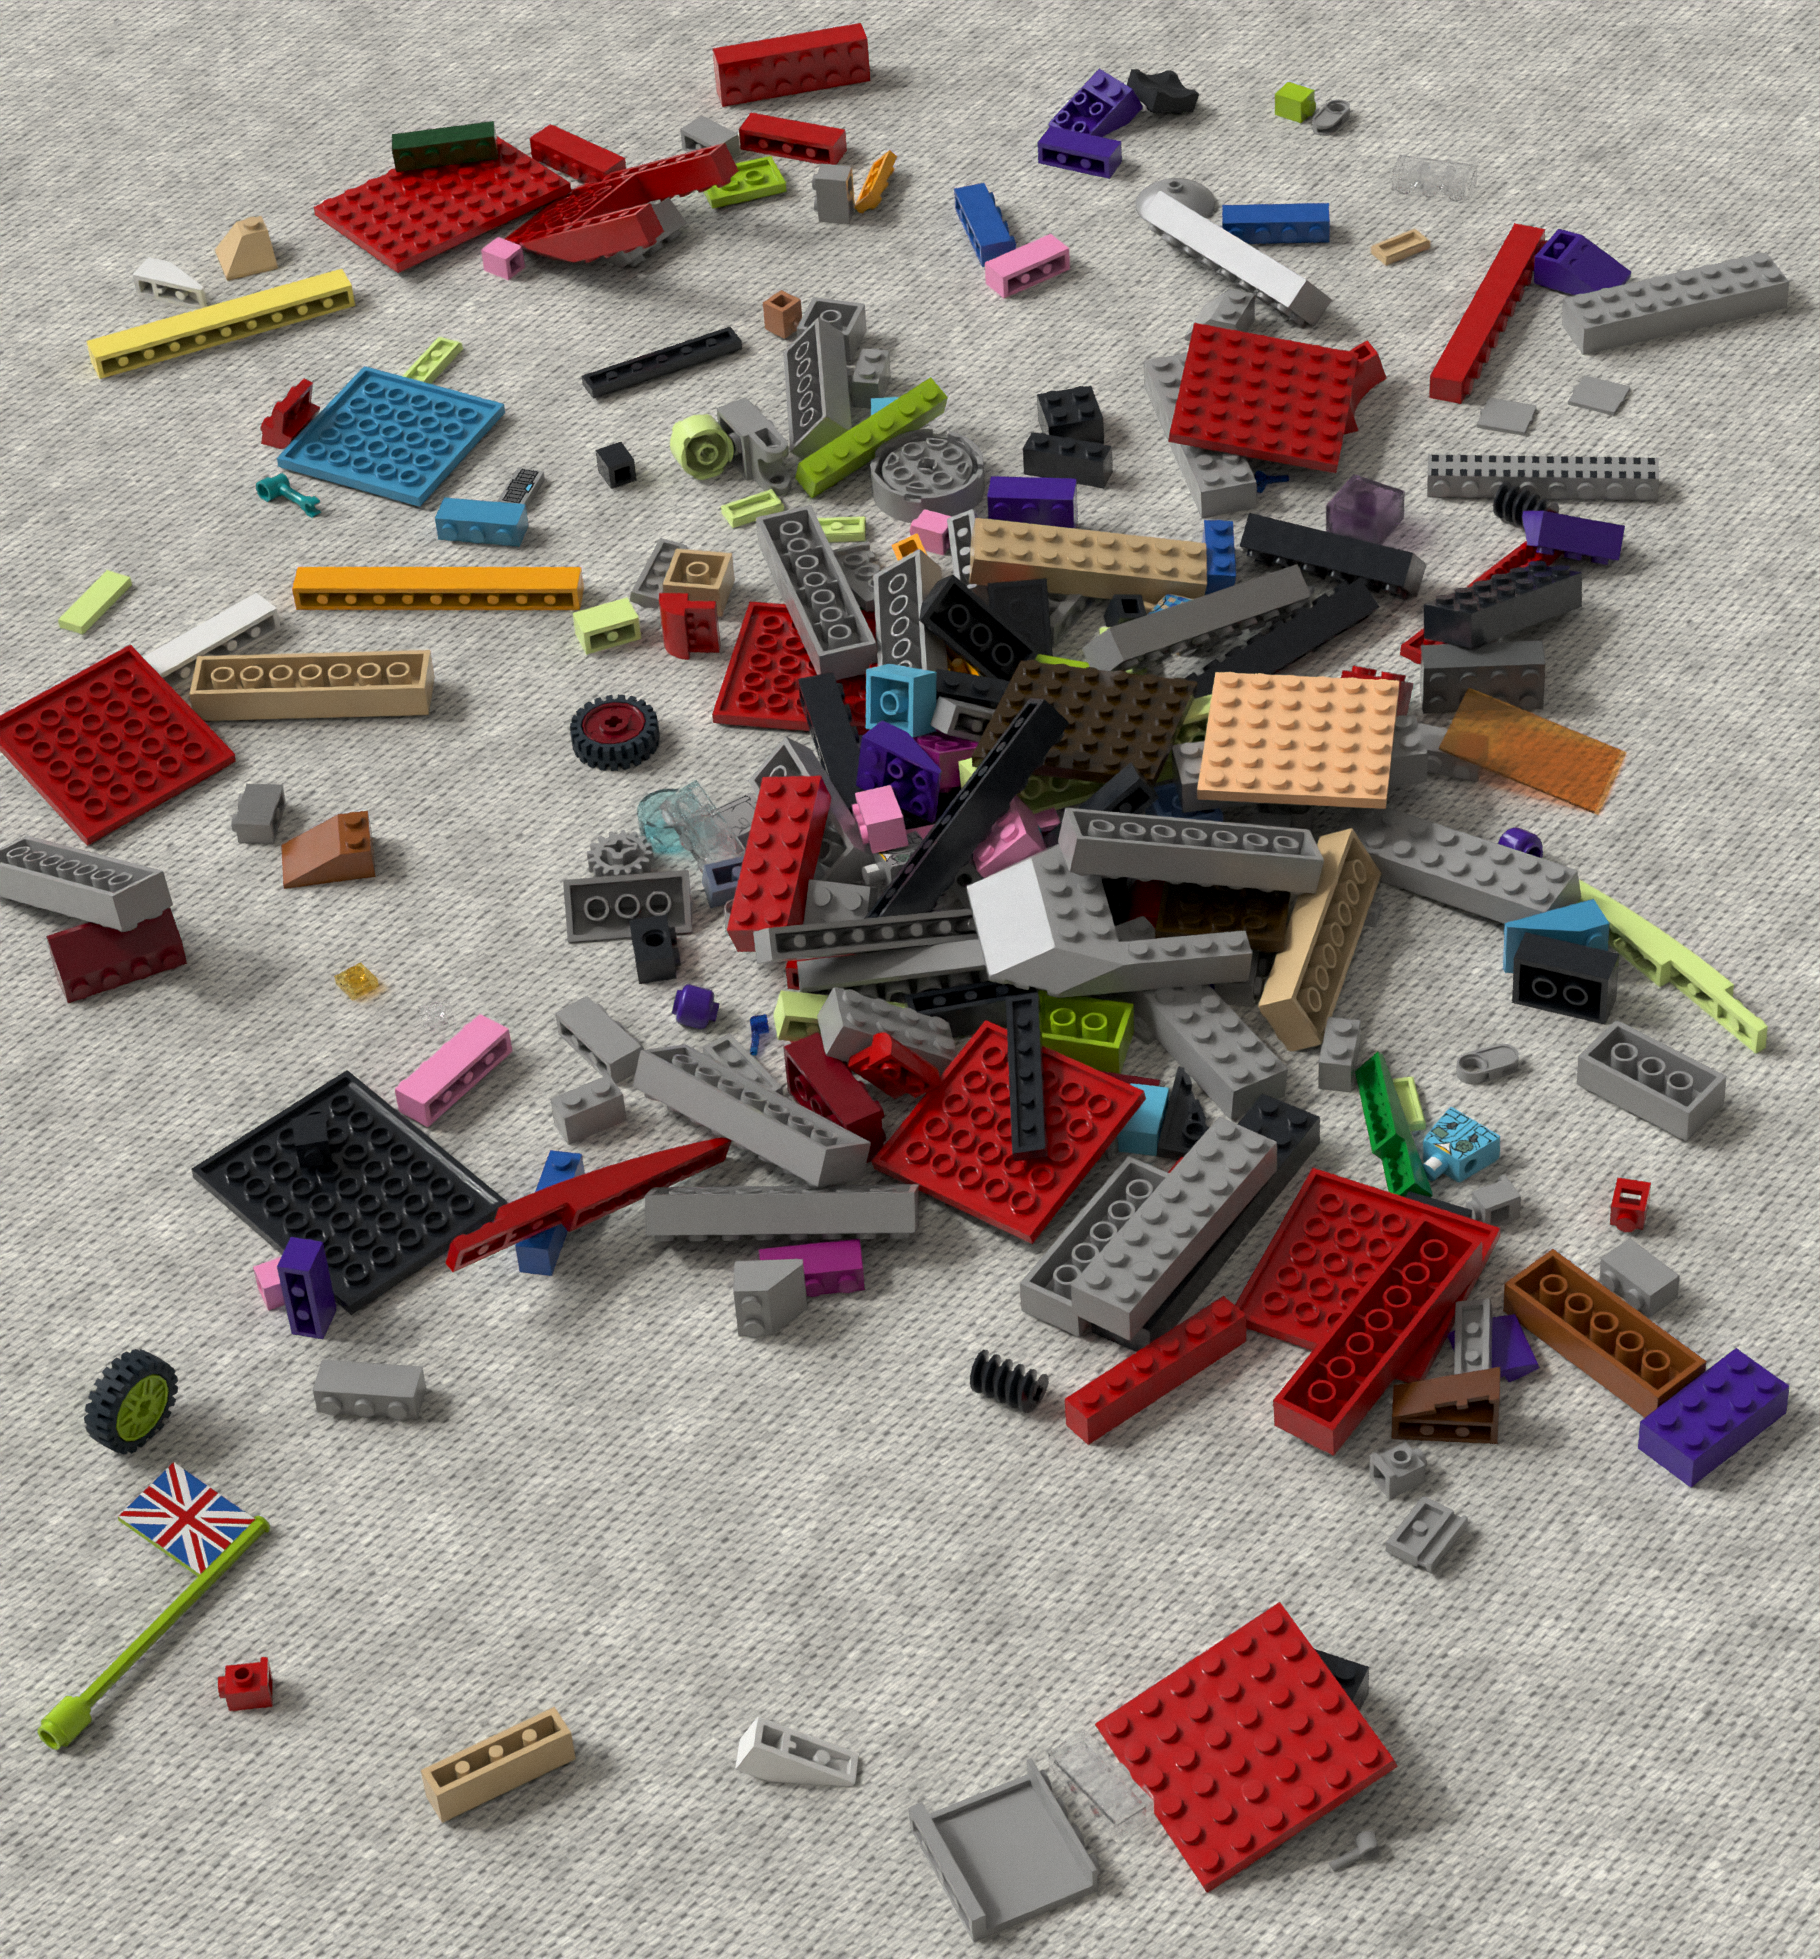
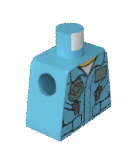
(1458, 1147)

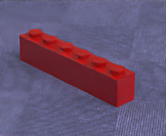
(1155, 1370)

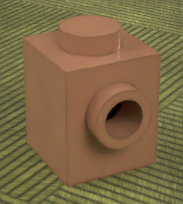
(782, 314)

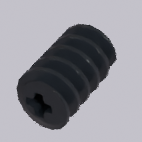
(1511, 503)
(1007, 1384)

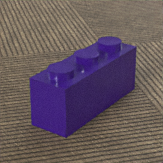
(1079, 152)
(307, 1287)

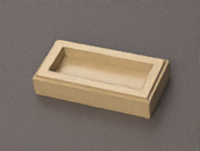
(1400, 247)

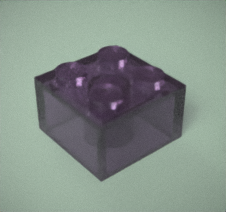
(1365, 510)

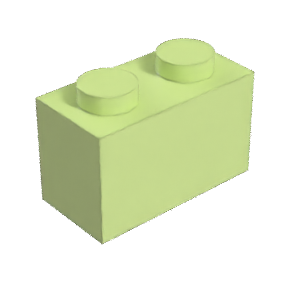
(606, 625)

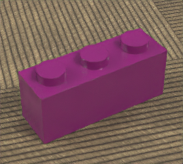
(827, 1265)

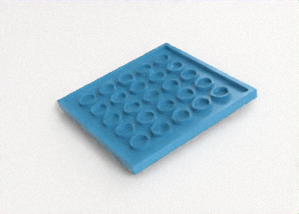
(391, 436)

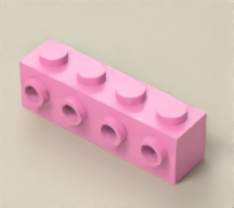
(453, 1070)

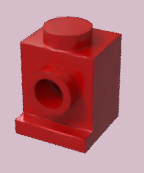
(1630, 1213)
(247, 1685)

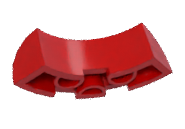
(1367, 375)

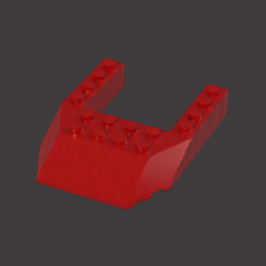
(617, 210)

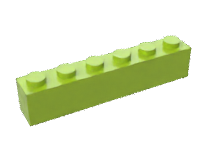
(860, 443)

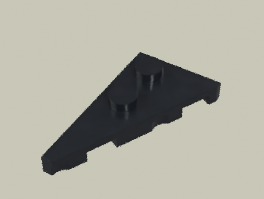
(1183, 1120)

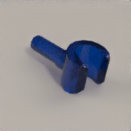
(1263, 479)
(758, 1025)

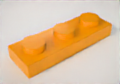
(876, 182)

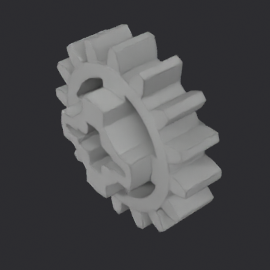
(620, 855)

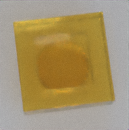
(356, 981)

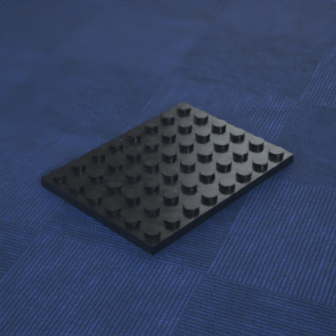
(378, 1207)

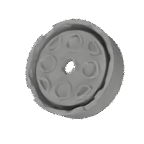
(906, 488)

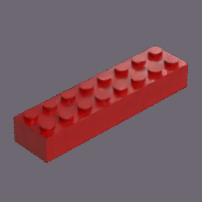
(1377, 1334)

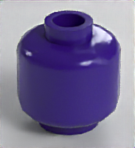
(1522, 841)
(695, 1006)

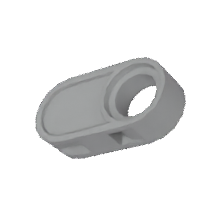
(1327, 121)
(1493, 1062)

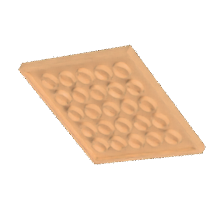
(1299, 740)

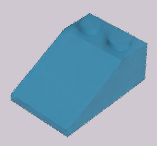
(1575, 923)

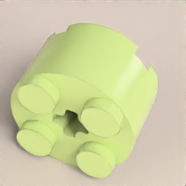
(701, 446)

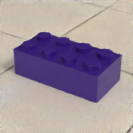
(1713, 1417)

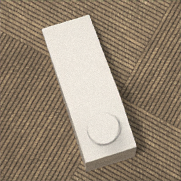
(168, 283)
(793, 1757)

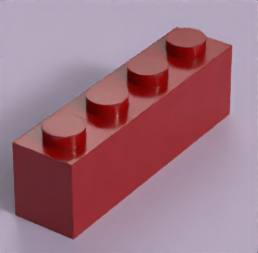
(792, 139)
(574, 155)

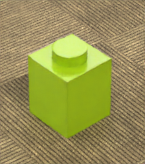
(1295, 102)

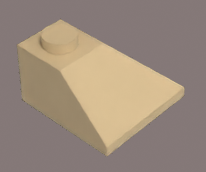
(246, 249)

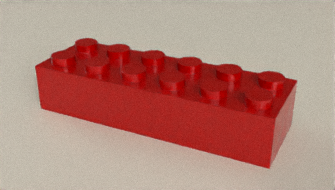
(791, 64)
(779, 857)

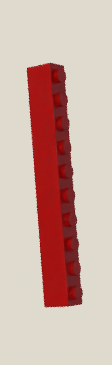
(1487, 315)

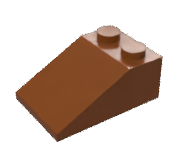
(330, 852)

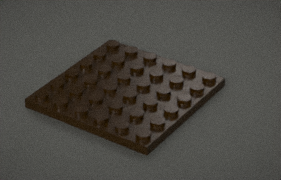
(1109, 715)

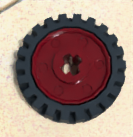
(614, 732)

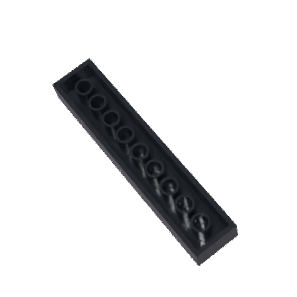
(1296, 1138)

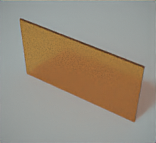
(1532, 751)

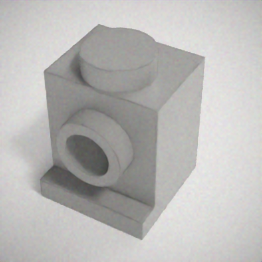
(1496, 1203)
(1398, 1469)

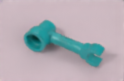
(279, 485)

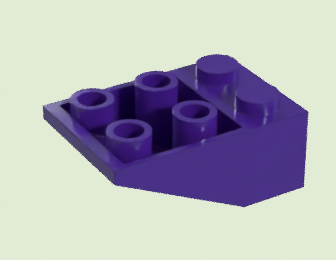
(1099, 107)
(1576, 265)
(897, 760)

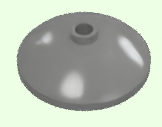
(1183, 190)

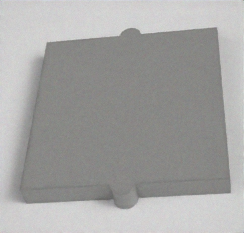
(1599, 395)
(1506, 416)

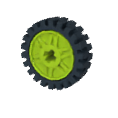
(131, 1401)

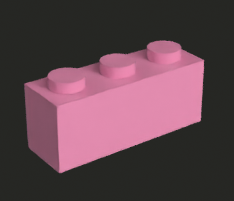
(1027, 266)
(880, 819)

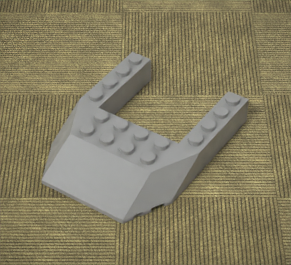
(1059, 936)

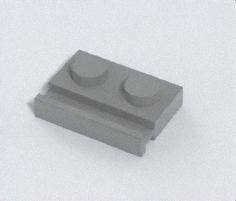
(1426, 1534)

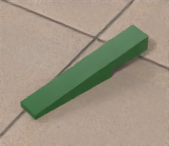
(1389, 1129)

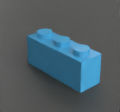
(481, 522)

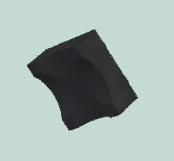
(1162, 92)

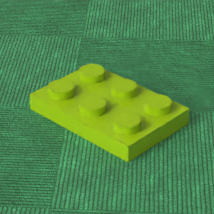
(752, 181)

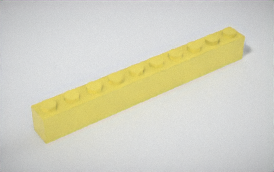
(220, 323)

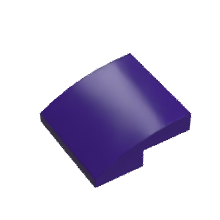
(1509, 1348)

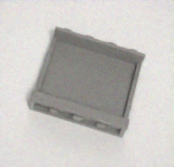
(1006, 1853)

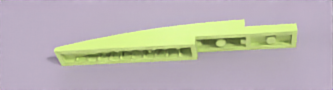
(1669, 961)

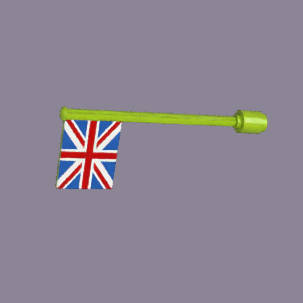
(194, 1530)

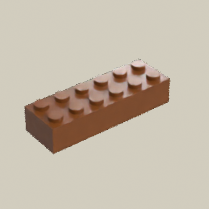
(1600, 1333)

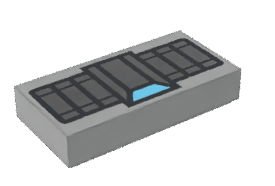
(522, 486)

